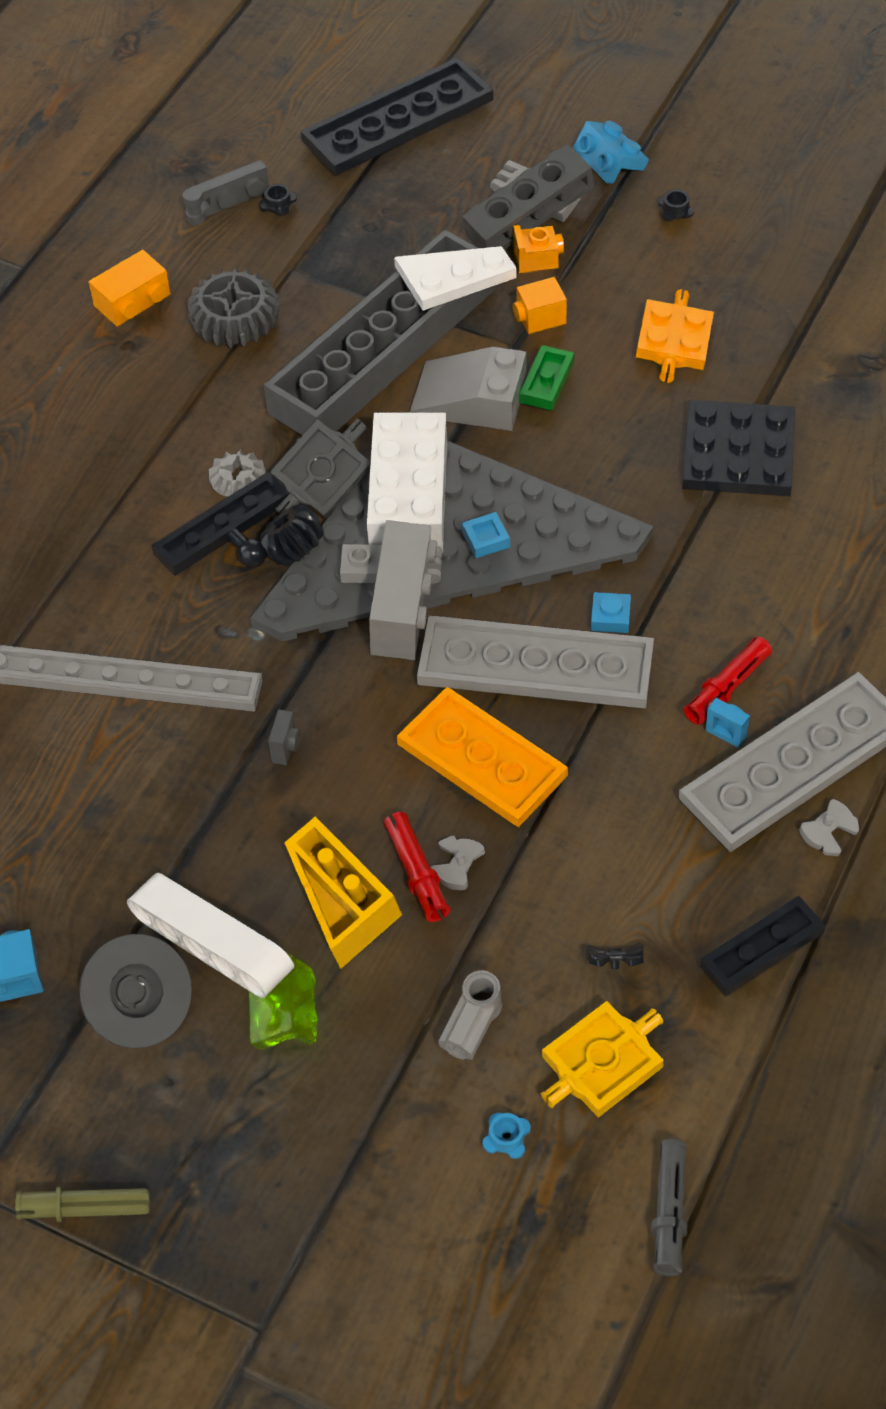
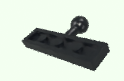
(223, 524)

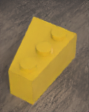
(342, 891)

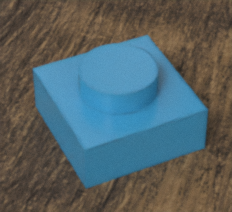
(485, 535)
(610, 612)
(727, 722)

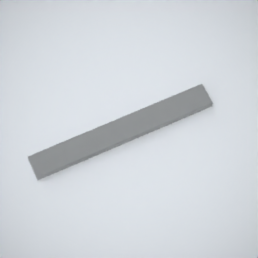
(130, 678)

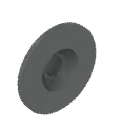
(135, 991)

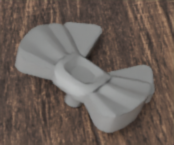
(818, 832)
(464, 852)

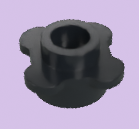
(277, 199)
(675, 205)

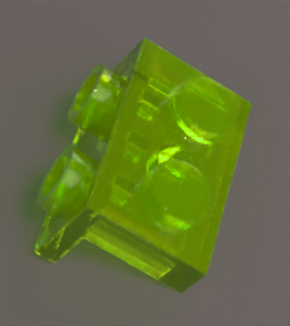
(286, 1010)

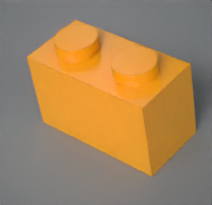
(129, 287)

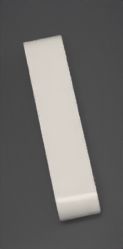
(210, 935)

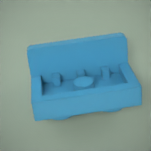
(609, 150)

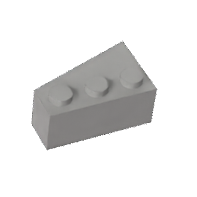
(400, 589)

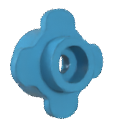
(506, 1123)

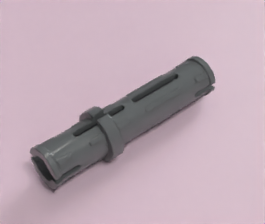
(669, 1223)

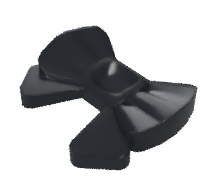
(630, 955)

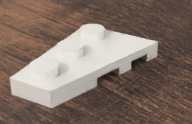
(453, 274)

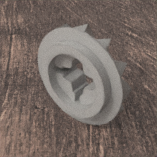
(221, 473)

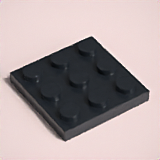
(739, 448)

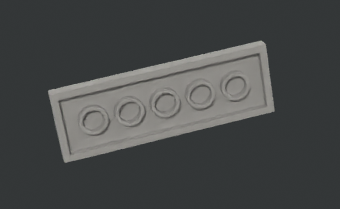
(536, 661)
(789, 763)

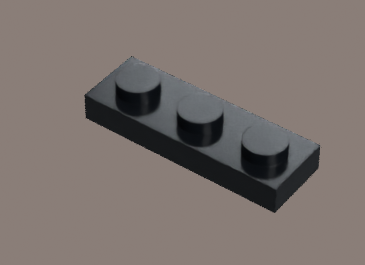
(762, 945)

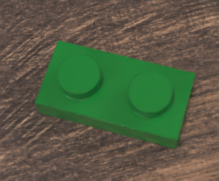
(546, 377)

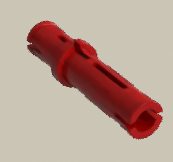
(728, 679)
(422, 879)

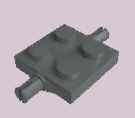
(322, 468)

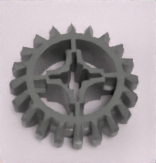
(233, 308)

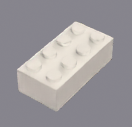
(407, 472)

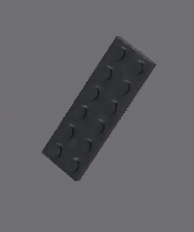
(396, 116)

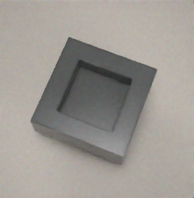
(283, 737)

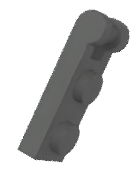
(225, 191)

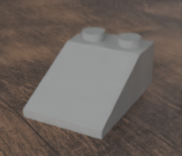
(474, 387)

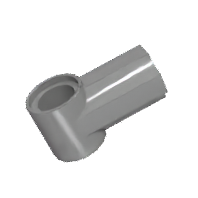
(472, 1017)

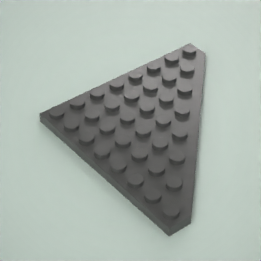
(546, 527)

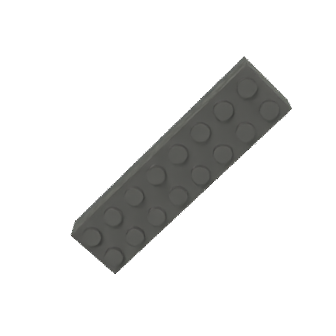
(365, 350)

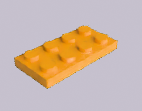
(482, 756)

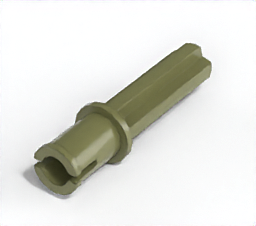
(81, 1203)

